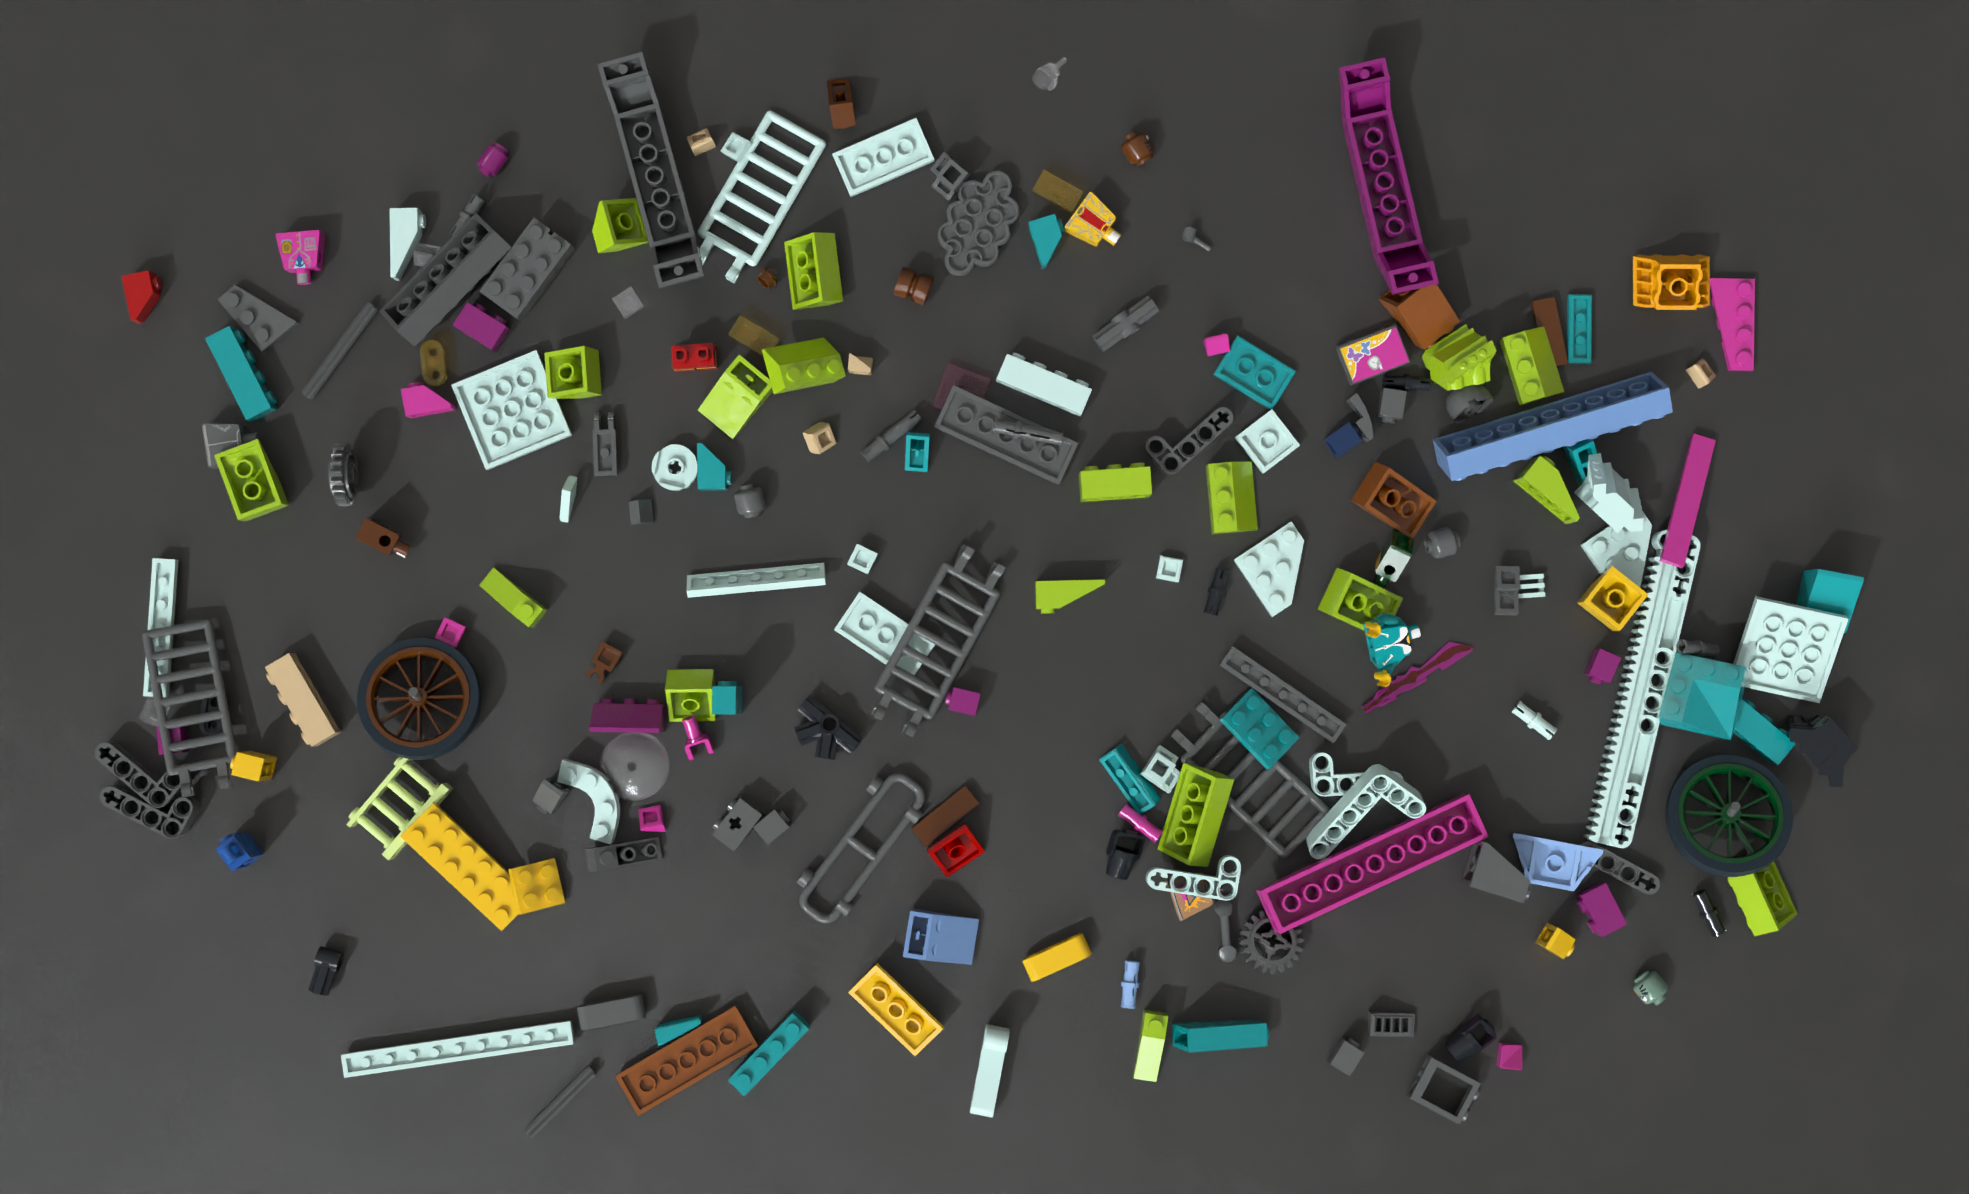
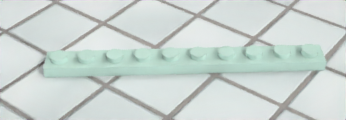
(457, 1048)

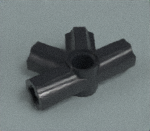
(816, 730)

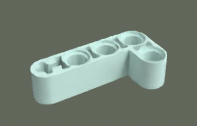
(1333, 779)
(1192, 879)
(989, 1070)

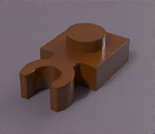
(606, 659)

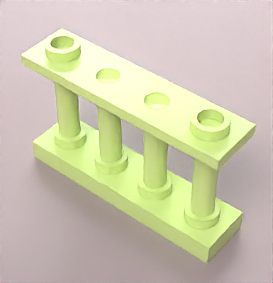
(395, 845)

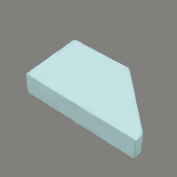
(567, 498)

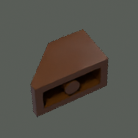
(841, 103)

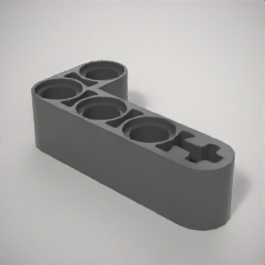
(1192, 438)
(136, 772)
(145, 810)

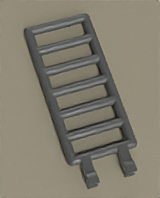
(160, 702)
(1236, 805)

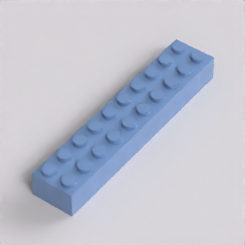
(1552, 426)

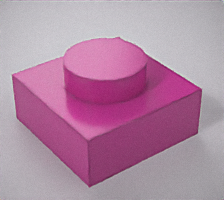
(450, 632)

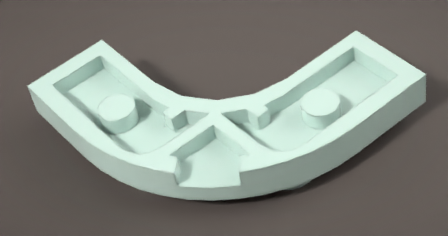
(602, 794)

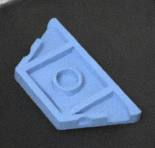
(1555, 862)

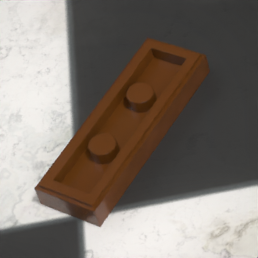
(1546, 315)
(945, 816)

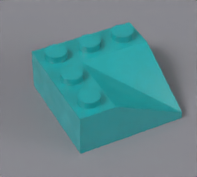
(1703, 696)

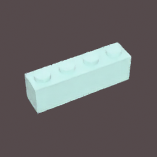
(1043, 384)

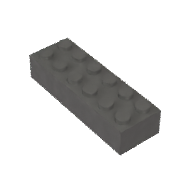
(445, 279)

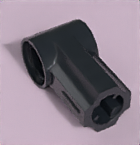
(327, 965)

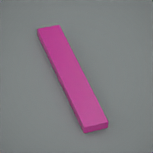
(1687, 500)

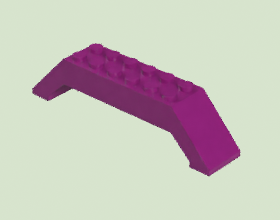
(1383, 177)

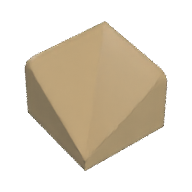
(860, 365)
(819, 437)

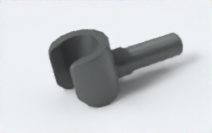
(1189, 236)

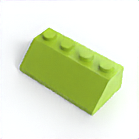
(1195, 815)

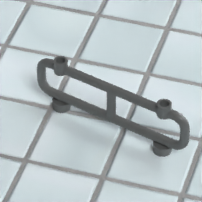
(878, 789)

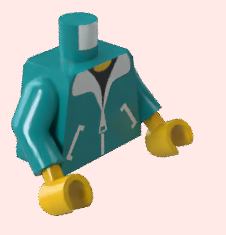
(1388, 643)

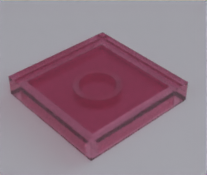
(963, 379)

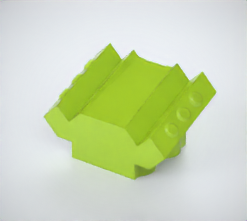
(1460, 359)

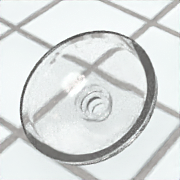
(650, 762)

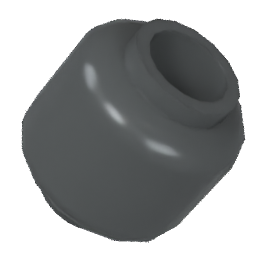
(749, 500)
(1442, 542)

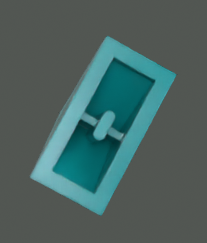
(917, 452)

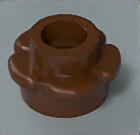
(767, 278)

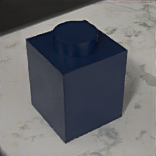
(1343, 439)

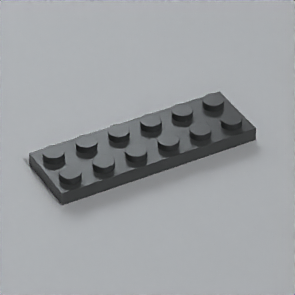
(973, 422)

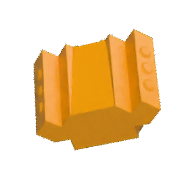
(1671, 281)

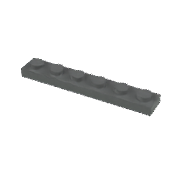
(1282, 694)

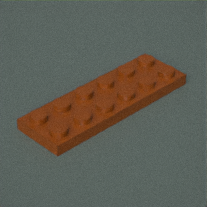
(687, 1060)

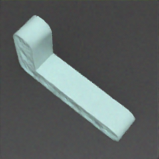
(1361, 806)

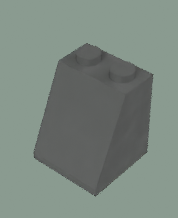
(1494, 874)

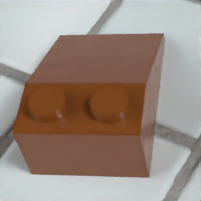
(1393, 500)

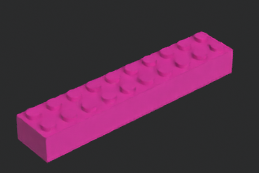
(1371, 863)

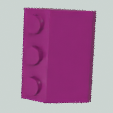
(628, 716)

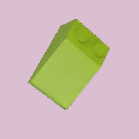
(251, 481)
(1546, 486)
(1356, 599)

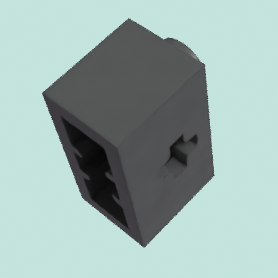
(732, 836)

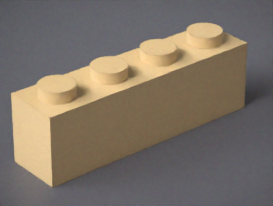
(302, 699)

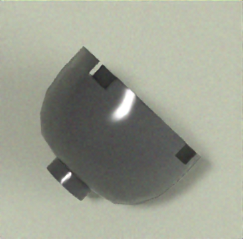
(1468, 401)

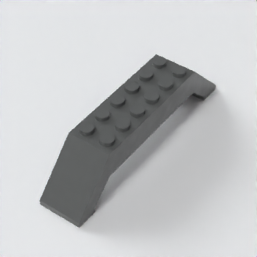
(653, 169)

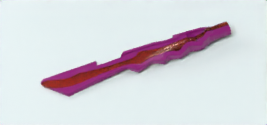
(1446, 656)

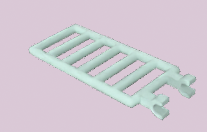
(786, 202)

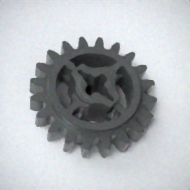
(343, 474)
(1281, 944)

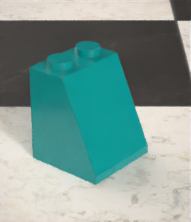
(1829, 591)

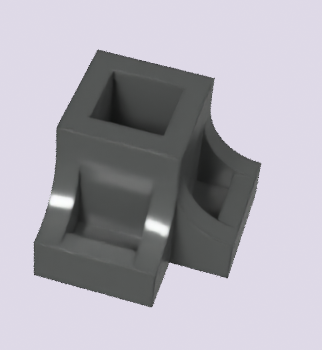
(949, 176)

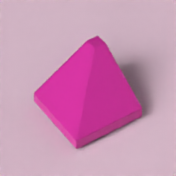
(652, 819)

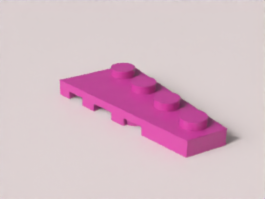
(1735, 319)

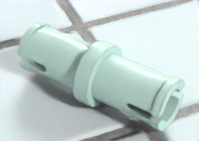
(1534, 720)

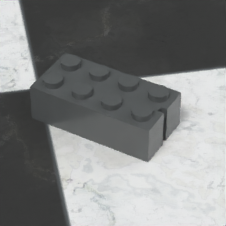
(527, 269)

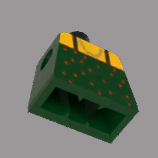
(1393, 558)

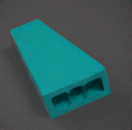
(1219, 1035)

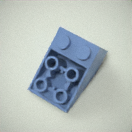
(940, 937)

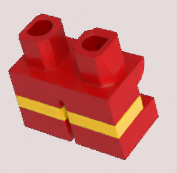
(693, 356)

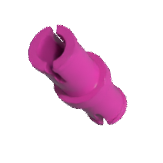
(1140, 823)

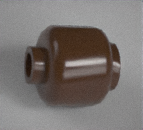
(1137, 148)

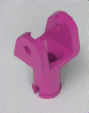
(695, 736)

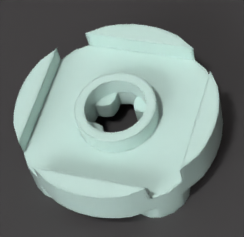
(667, 456)

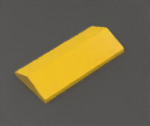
(896, 1009)

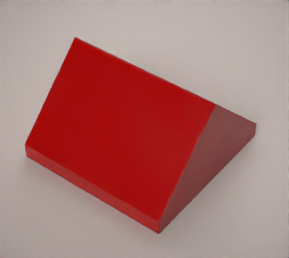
(955, 850)

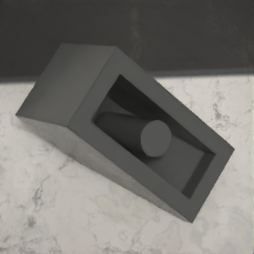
(550, 795)

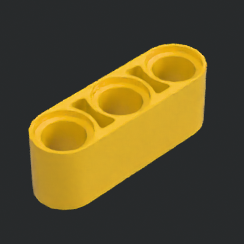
(1057, 957)

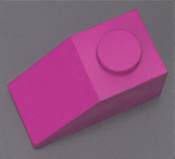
(423, 401)

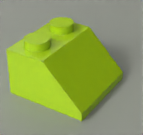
(573, 373)
(690, 694)

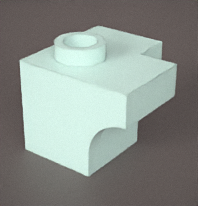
(1161, 769)

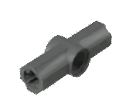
(1125, 323)

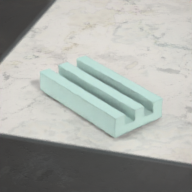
(1540, 585)

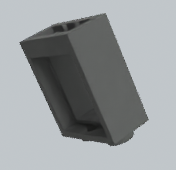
(1423, 1078)

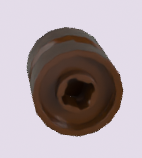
(913, 286)

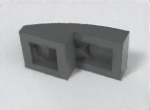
(1364, 423)
(1506, 590)

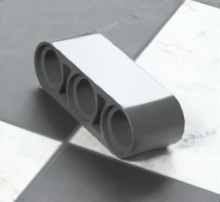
(611, 1011)

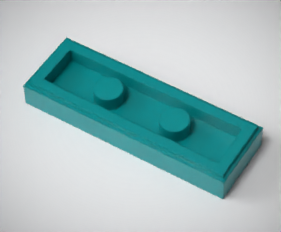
(1579, 328)

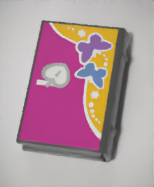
(1372, 354)

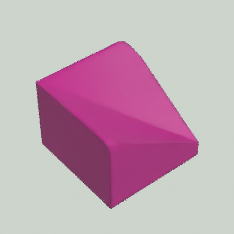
(1509, 1056)

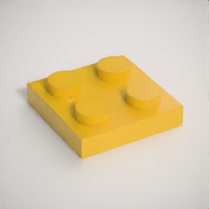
(536, 886)

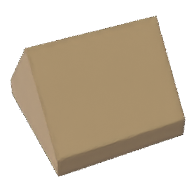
(701, 142)
(1701, 373)

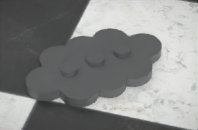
(978, 223)

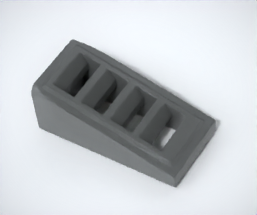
(1372, 1024)

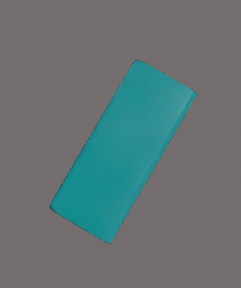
(1128, 779)

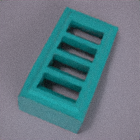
(668, 1031)

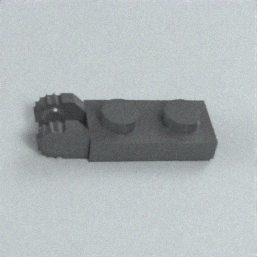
(605, 447)

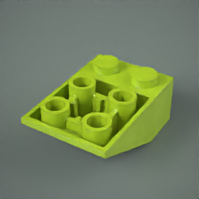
(736, 397)

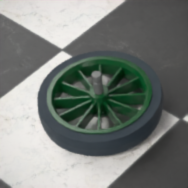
(1729, 815)

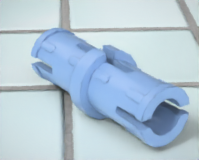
(1130, 984)

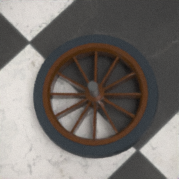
(419, 698)

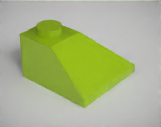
(618, 225)

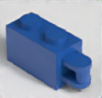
(238, 850)

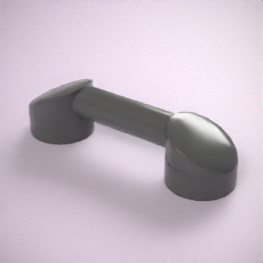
(1226, 951)

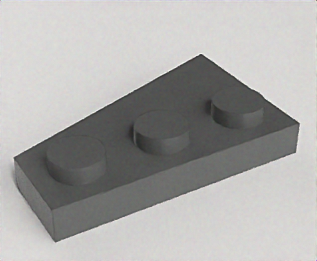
(258, 320)

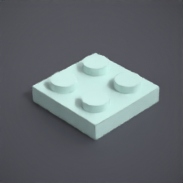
(1267, 441)

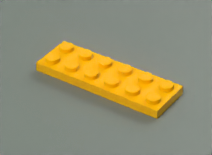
(463, 864)

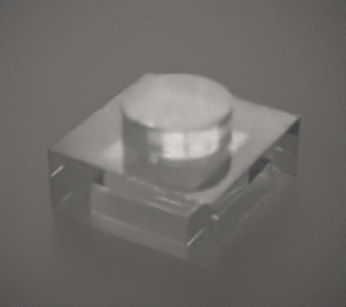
(628, 302)

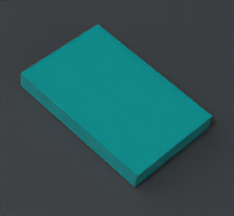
(1254, 372)

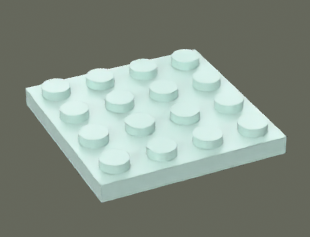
(511, 410)
(1789, 648)

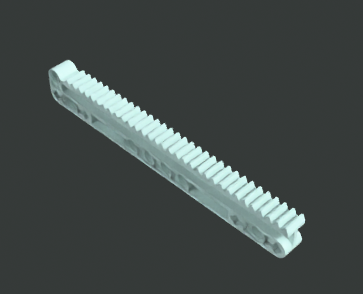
(1630, 745)

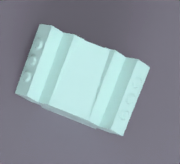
(1611, 496)

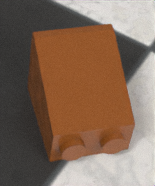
(1421, 314)

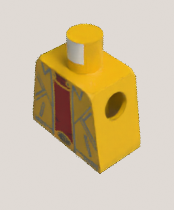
(1093, 222)

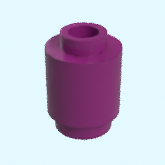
(492, 159)

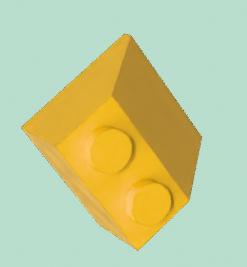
(1612, 599)

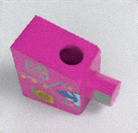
(302, 253)

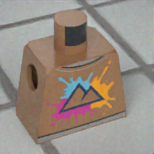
(1188, 905)

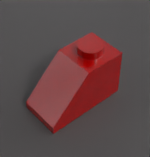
(141, 294)

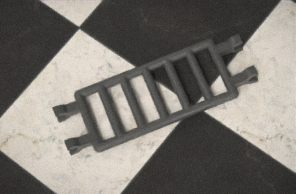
(891, 667)

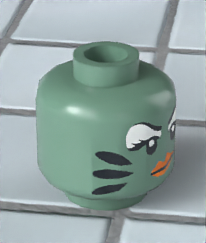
(1650, 987)

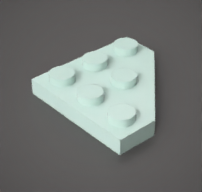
(1621, 550)
(1273, 567)

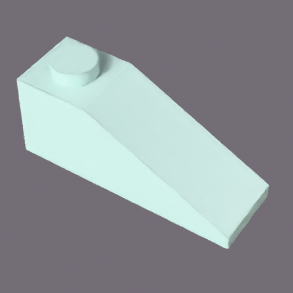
(405, 234)

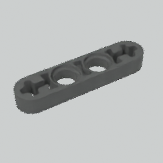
(1617, 867)

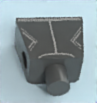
(222, 438)

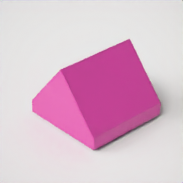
(1216, 344)

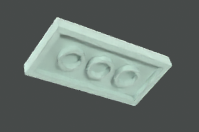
(883, 157)
(879, 632)

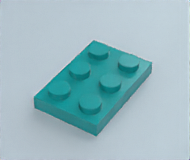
(1259, 728)

